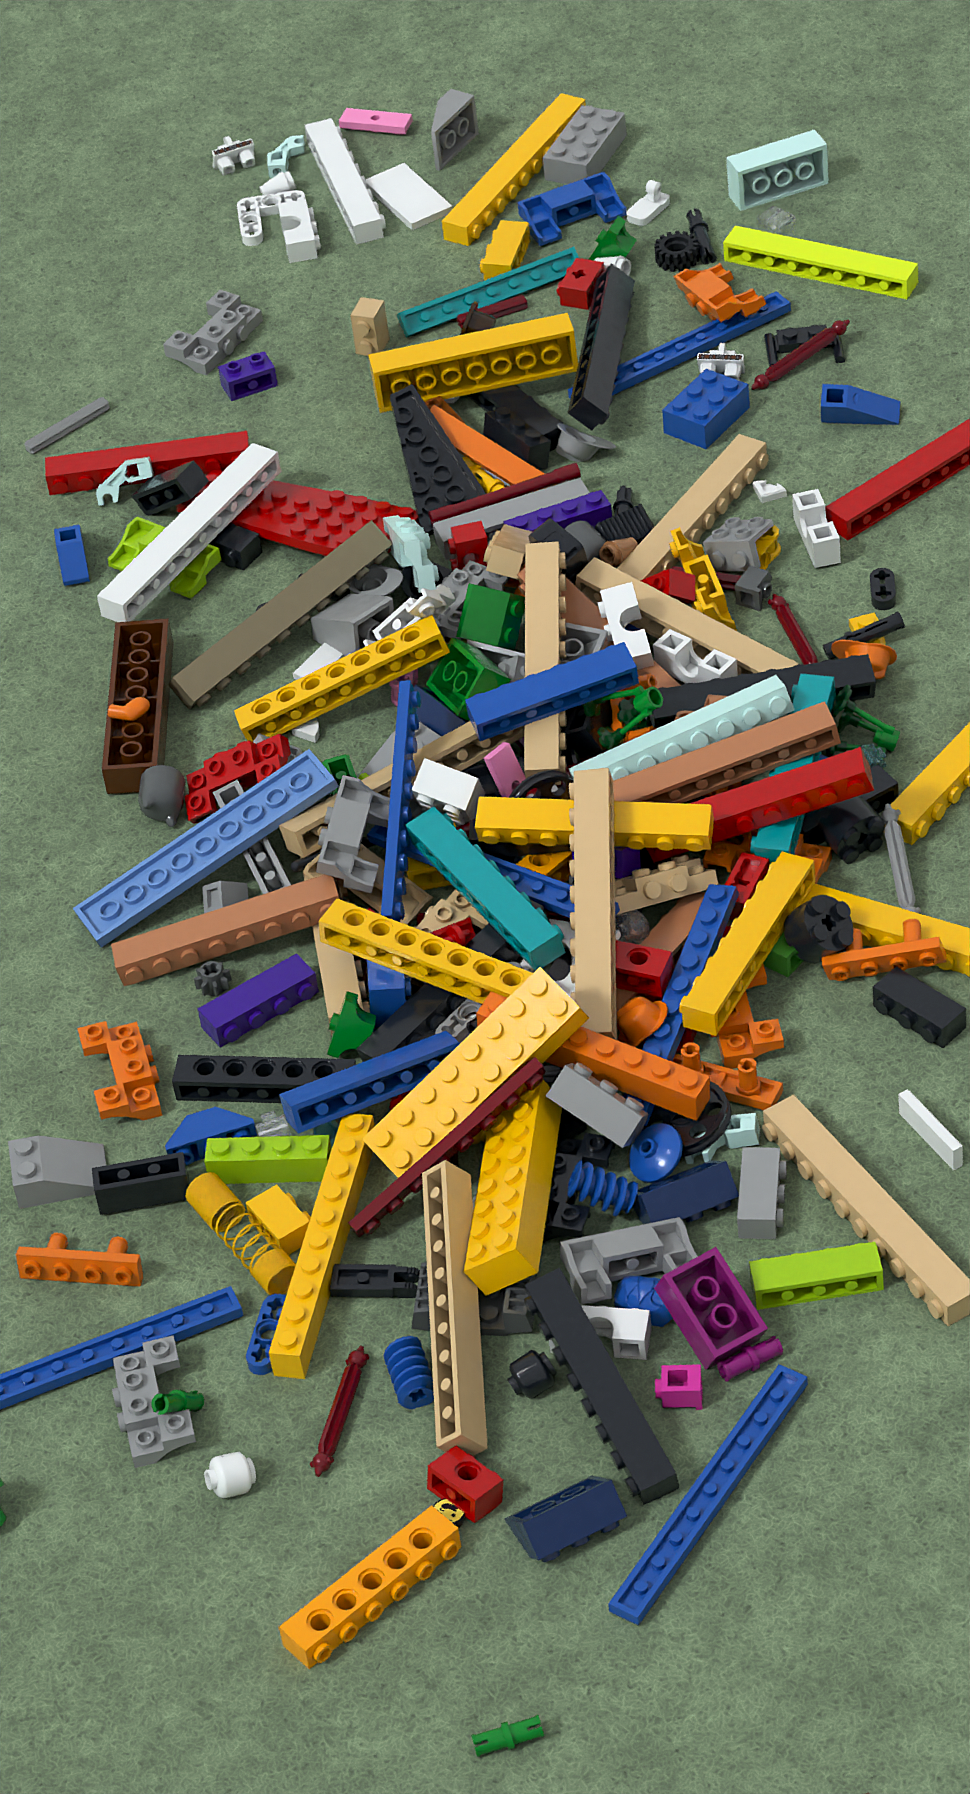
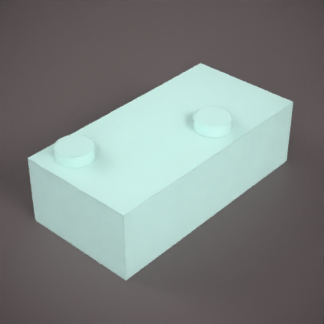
(777, 170)

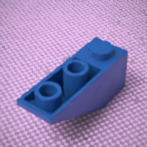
(857, 406)

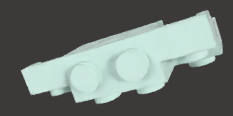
(410, 549)

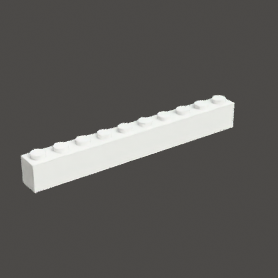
(188, 534)

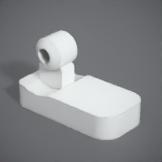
(649, 206)

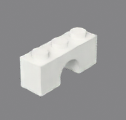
(299, 230)
(817, 534)
(620, 608)
(679, 660)
(627, 1328)

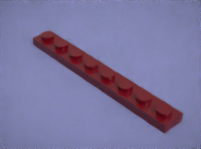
(457, 1140)

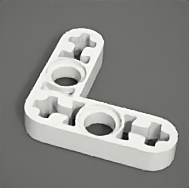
(260, 208)

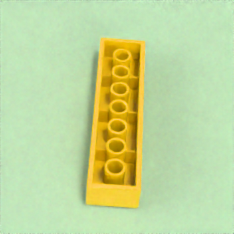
(477, 360)
(525, 1026)
(513, 1193)

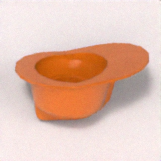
(879, 654)
(639, 1019)

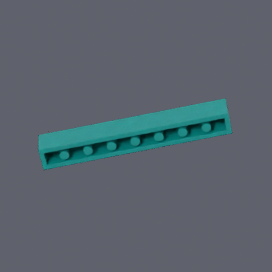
(785, 834)
(486, 888)

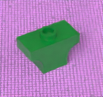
(614, 241)
(350, 1026)

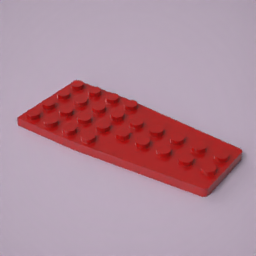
(309, 516)

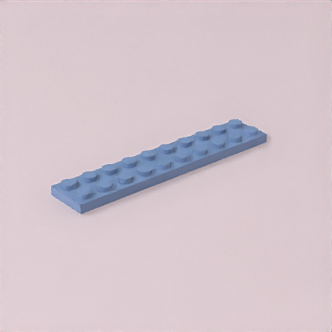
(205, 847)

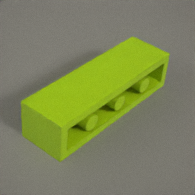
(268, 1158)
(816, 1275)

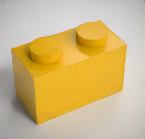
(279, 1218)

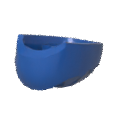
(640, 1294)

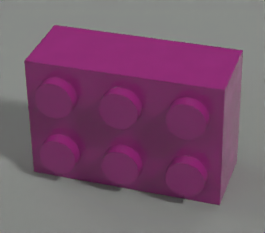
(710, 1308)

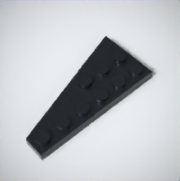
(431, 461)

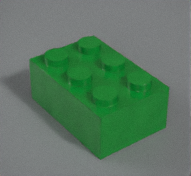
(463, 675)

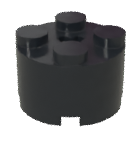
(852, 828)
(819, 928)

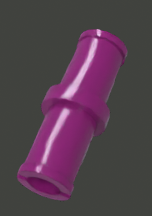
(750, 1358)

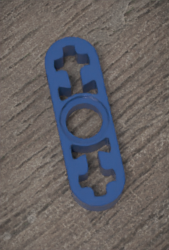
(257, 1343)

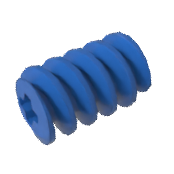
(602, 1187)
(409, 1372)

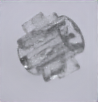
(272, 1125)

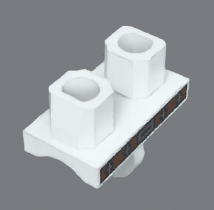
(231, 153)
(722, 362)

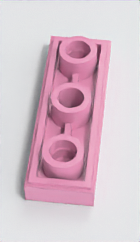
(375, 121)
(504, 769)

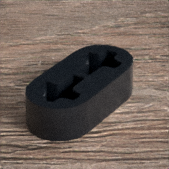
(879, 589)

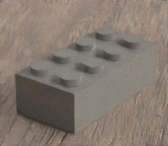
(584, 145)

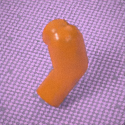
(131, 711)

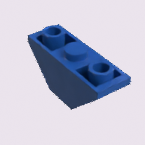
(71, 555)
(210, 1123)

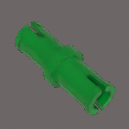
(177, 1401)
(507, 1735)

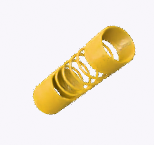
(207, 1196)

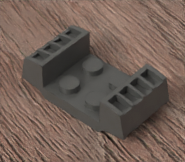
(499, 1312)

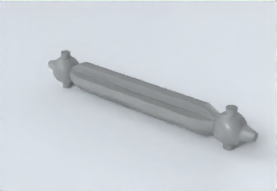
(898, 859)

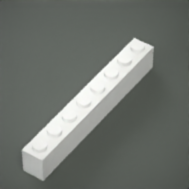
(345, 181)

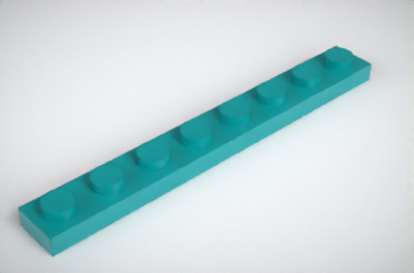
(487, 292)

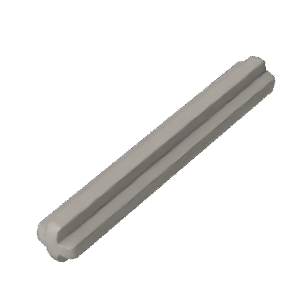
(66, 425)

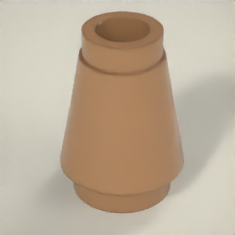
(617, 551)

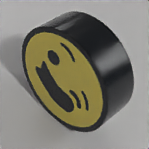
(450, 1511)

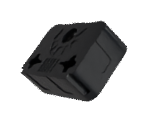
(574, 550)

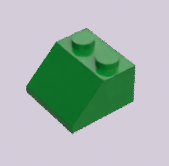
(491, 616)

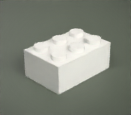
(447, 791)

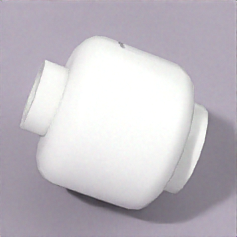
(230, 1475)

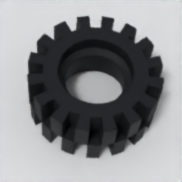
(676, 251)

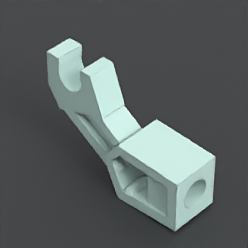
(279, 157)
(113, 482)
(741, 1132)

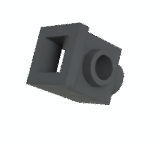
(753, 588)

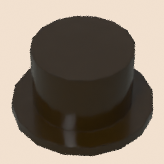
(477, 321)

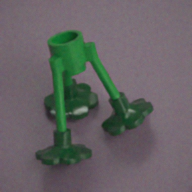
(631, 713)
(884, 735)

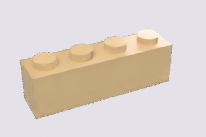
(507, 551)

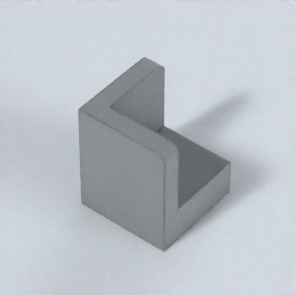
(223, 894)

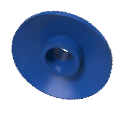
(655, 1153)

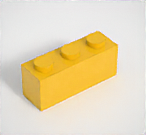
(506, 249)

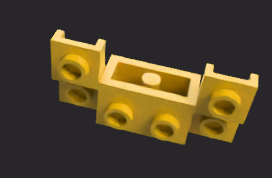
(708, 591)

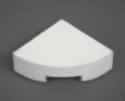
(768, 492)
(307, 731)

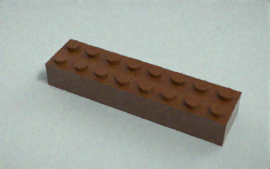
(138, 669)

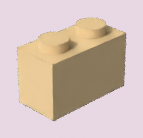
(369, 326)

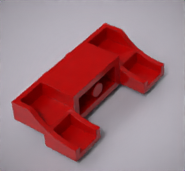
(245, 762)

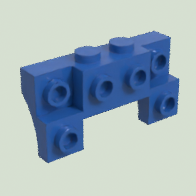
(569, 204)

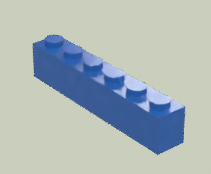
(552, 691)
(365, 1083)

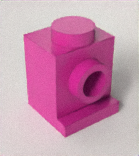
(680, 1386)

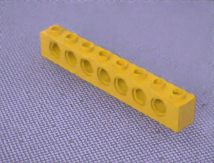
(343, 680)
(418, 953)

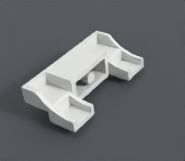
(430, 603)

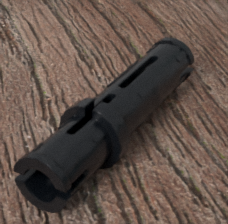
(700, 230)
(870, 632)

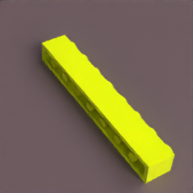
(821, 262)

